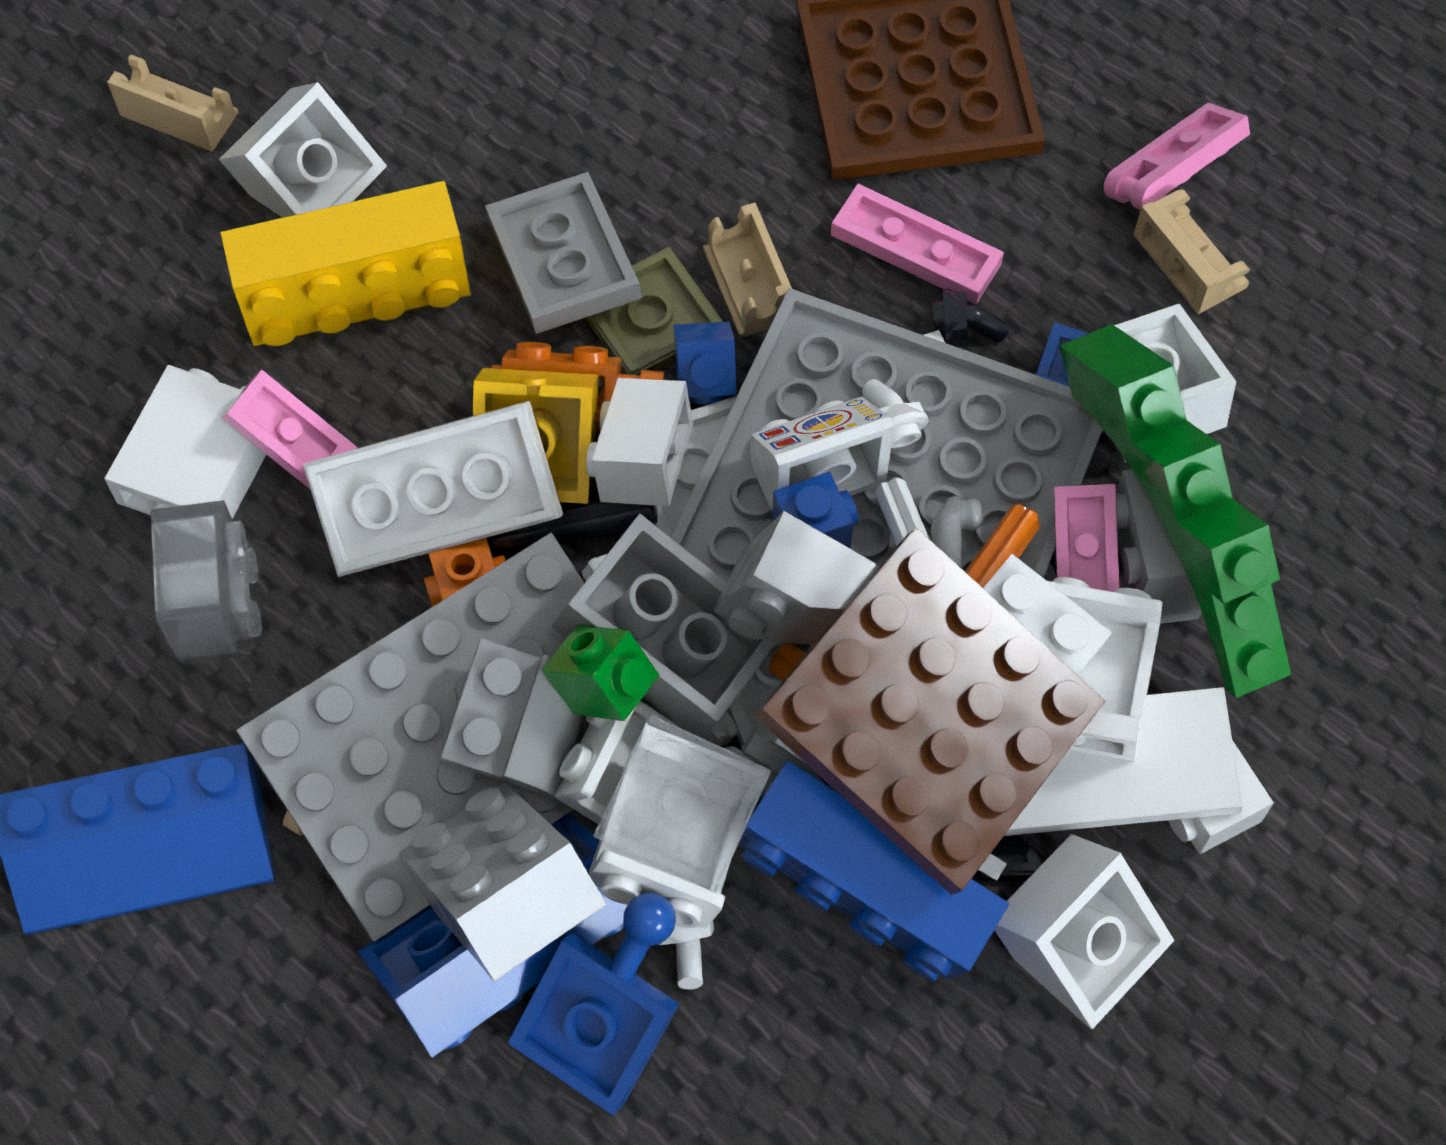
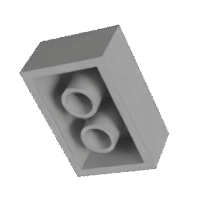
(668, 608)
(501, 879)

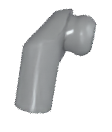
(951, 518)

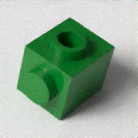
(600, 672)

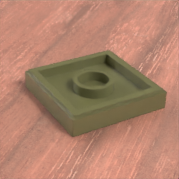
(644, 328)

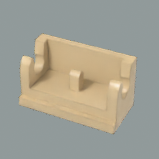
(172, 106)
(1188, 253)
(747, 270)

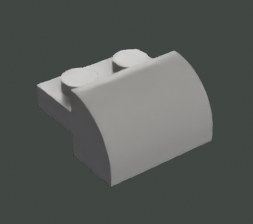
(511, 721)

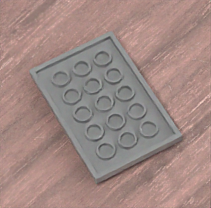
(366, 739)

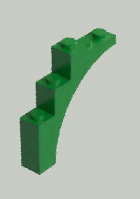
(1186, 479)

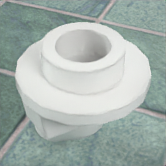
(906, 417)
(689, 954)

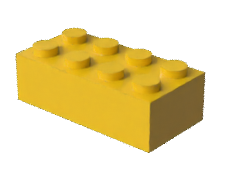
(347, 264)

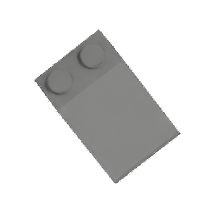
(791, 583)

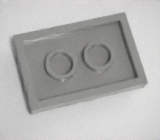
(563, 252)

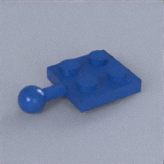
(592, 1013)

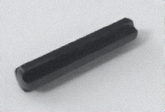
(575, 524)

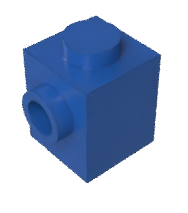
(705, 360)
(820, 506)

